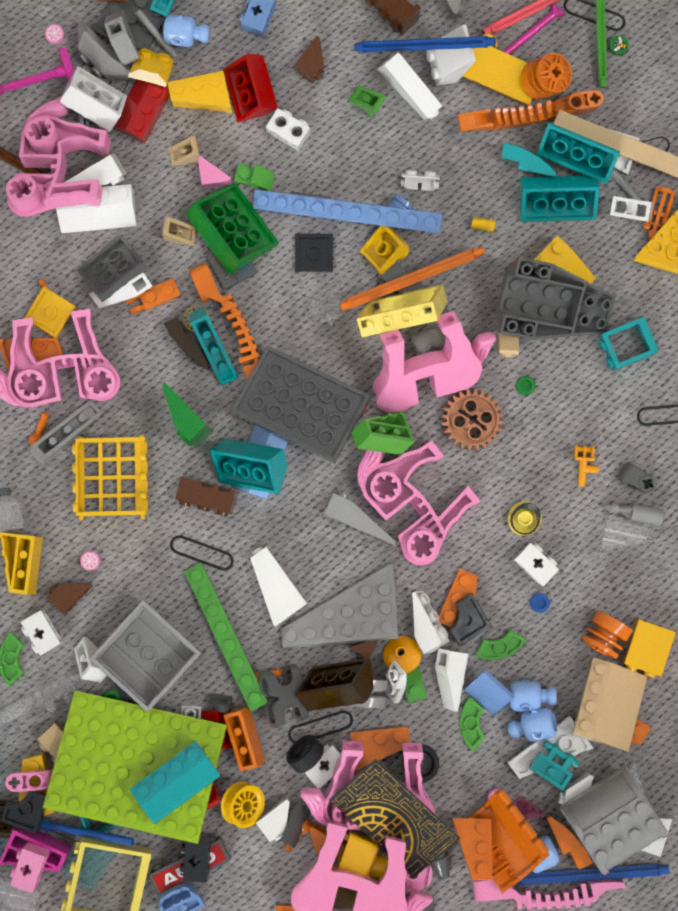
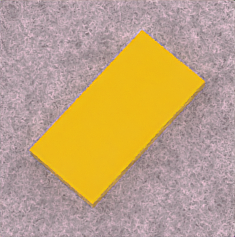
(498, 73)

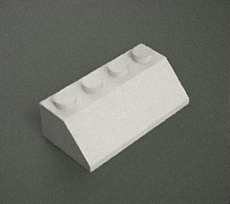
(115, 211)

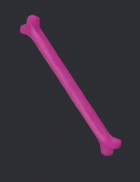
(555, 12)

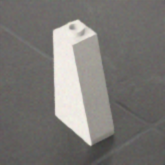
(409, 86)
(278, 590)

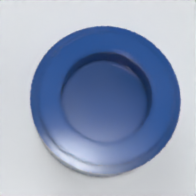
(539, 602)

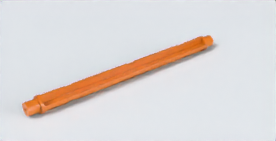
(412, 278)

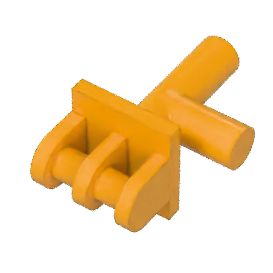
(583, 467)

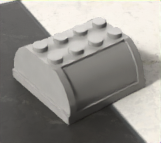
(145, 655)
(613, 819)

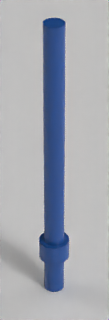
(48, 825)

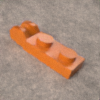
(155, 296)

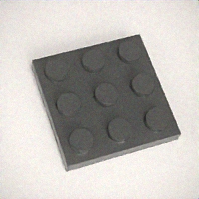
(140, 33)
(112, 268)

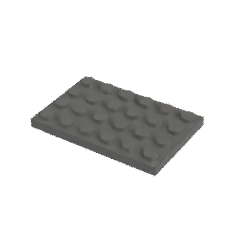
(300, 404)

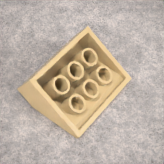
(609, 705)

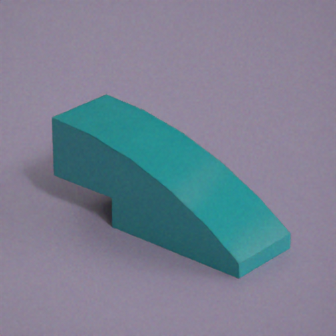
(527, 159)

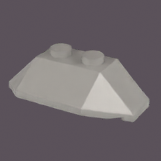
(99, 55)

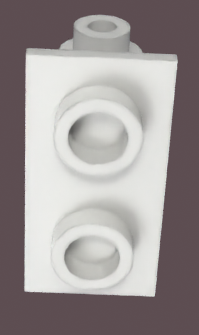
(427, 179)

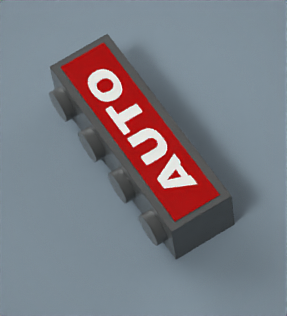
(168, 875)

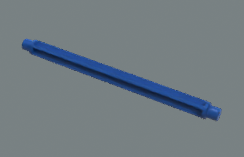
(426, 44)
(594, 874)

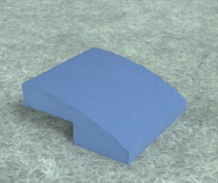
(489, 692)

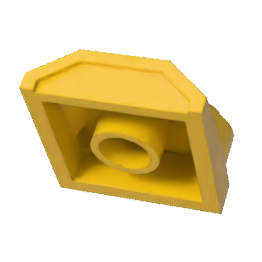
(152, 67)
(385, 248)

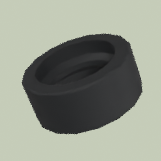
(305, 753)
(435, 763)

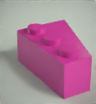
(19, 838)

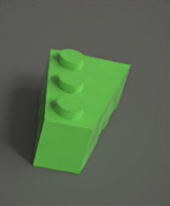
(384, 434)

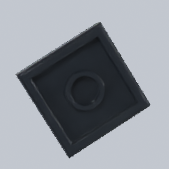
(313, 252)

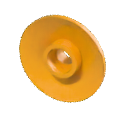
(411, 657)

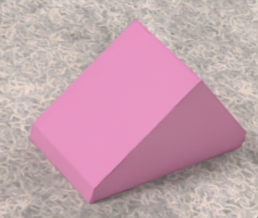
(211, 175)

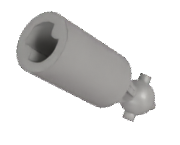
(638, 513)

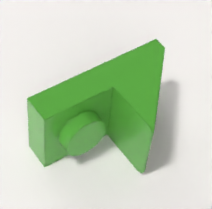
(367, 100)
(255, 177)
(414, 686)

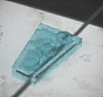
(92, 866)

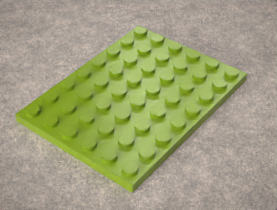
(114, 747)

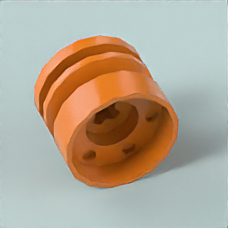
(546, 76)
(606, 634)

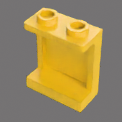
(648, 648)

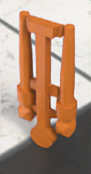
(646, 225)

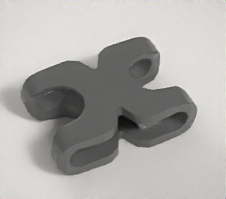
(282, 695)

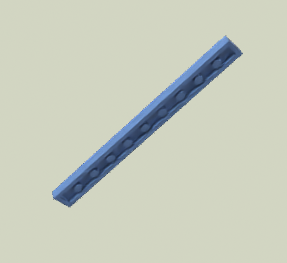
(348, 211)

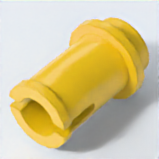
(483, 224)

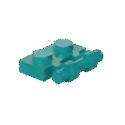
(552, 771)

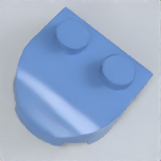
(181, 898)

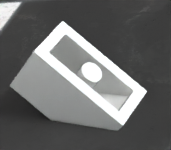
(87, 669)
(575, 788)
(275, 820)

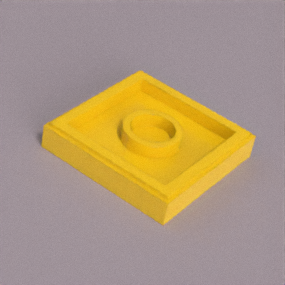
(50, 312)

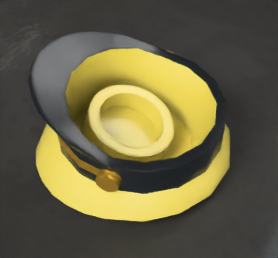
(524, 518)

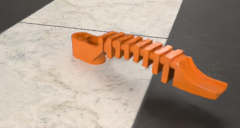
(503, 119)
(208, 291)

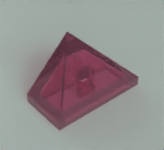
(527, 808)

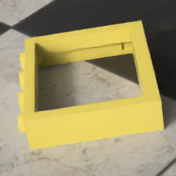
(402, 310)
(144, 852)

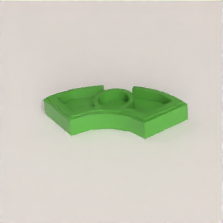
(500, 648)
(9, 658)
(469, 723)

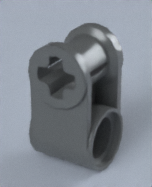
(635, 476)

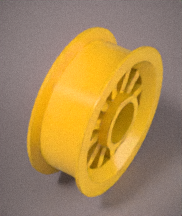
(242, 804)

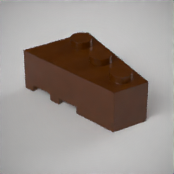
(398, 12)
(206, 496)

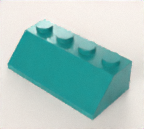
(578, 152)
(558, 198)
(250, 465)
(174, 782)

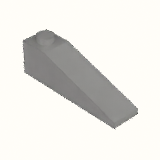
(64, 433)
(348, 513)

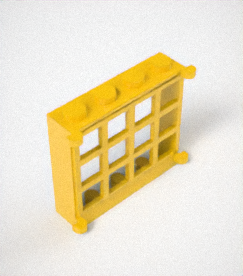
(140, 476)

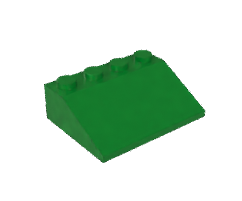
(230, 227)
(189, 425)

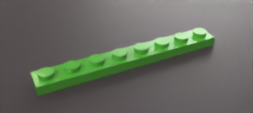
(226, 637)

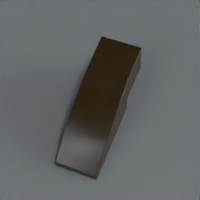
(186, 342)

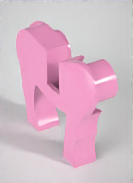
(45, 145)
(449, 369)
(38, 383)
(388, 491)
(344, 769)
(320, 884)

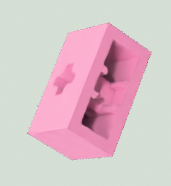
(29, 878)

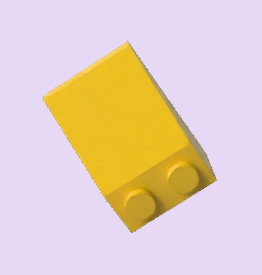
(563, 256)

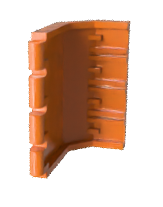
(514, 841)

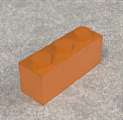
(244, 738)

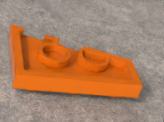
(41, 347)
(463, 585)
(380, 744)
(476, 846)

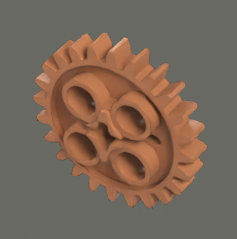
(462, 434)

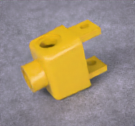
(361, 856)

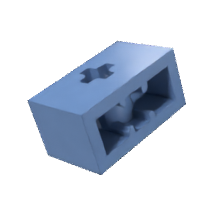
(257, 24)

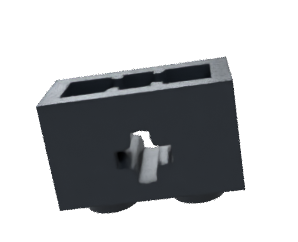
(200, 871)

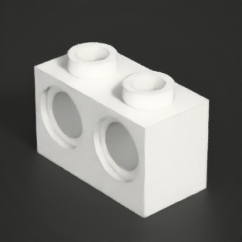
(285, 133)

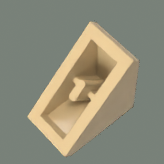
(184, 152)
(178, 232)

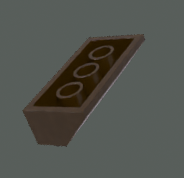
(337, 685)

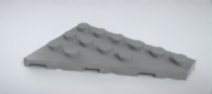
(353, 616)

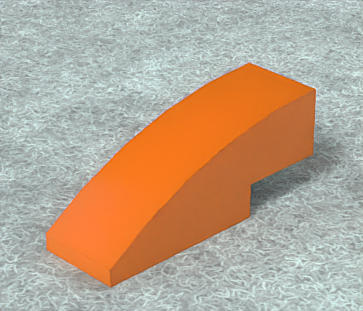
(568, 843)

